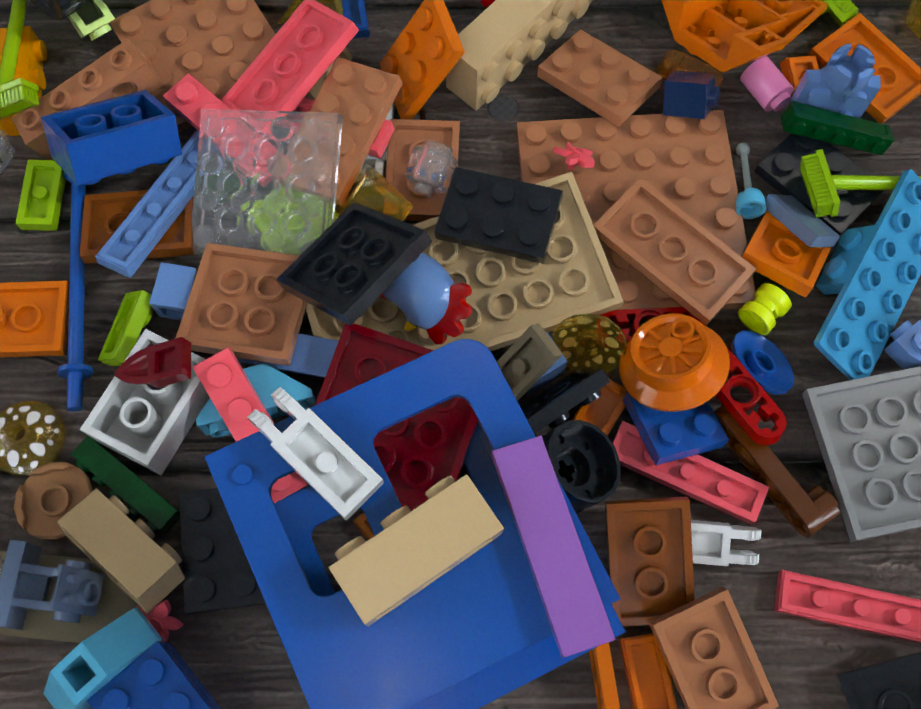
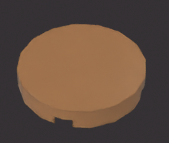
(49, 496)

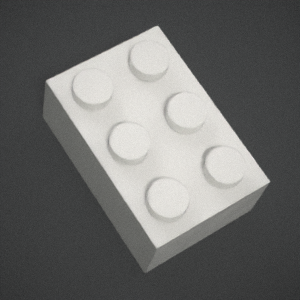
(147, 420)

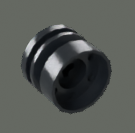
(583, 462)

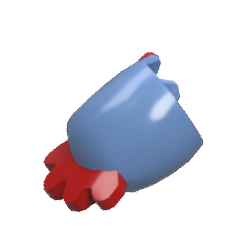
(430, 299)

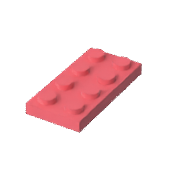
(292, 60)

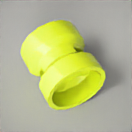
(768, 304)

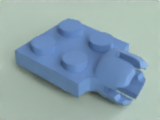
(843, 84)

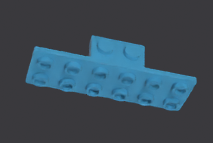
(874, 278)

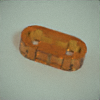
(679, 61)

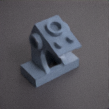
(26, 587)

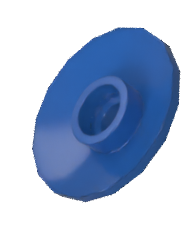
(763, 361)

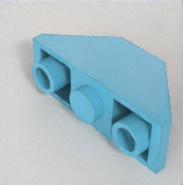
(265, 381)
(99, 660)

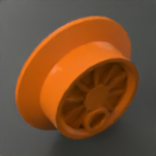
(674, 363)

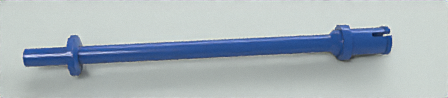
(76, 370)

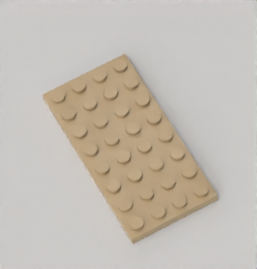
(508, 290)

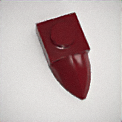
(158, 364)

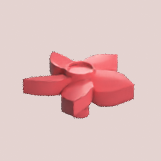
(576, 155)
(161, 620)

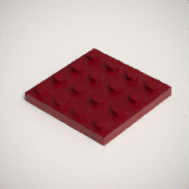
(419, 448)

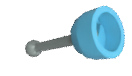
(751, 201)

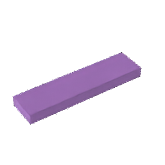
(552, 547)

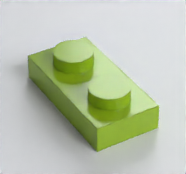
(41, 196)
(131, 318)

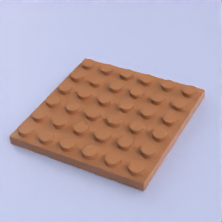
(675, 155)

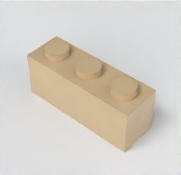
(415, 548)
(123, 549)

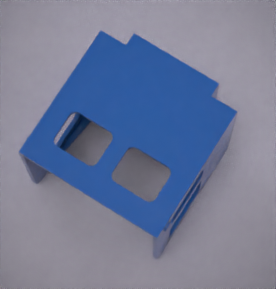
(460, 636)

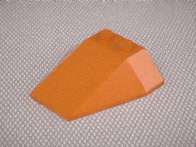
(738, 31)

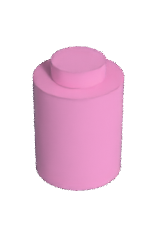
(767, 84)

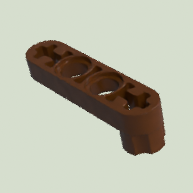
(803, 510)

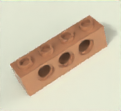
(112, 75)

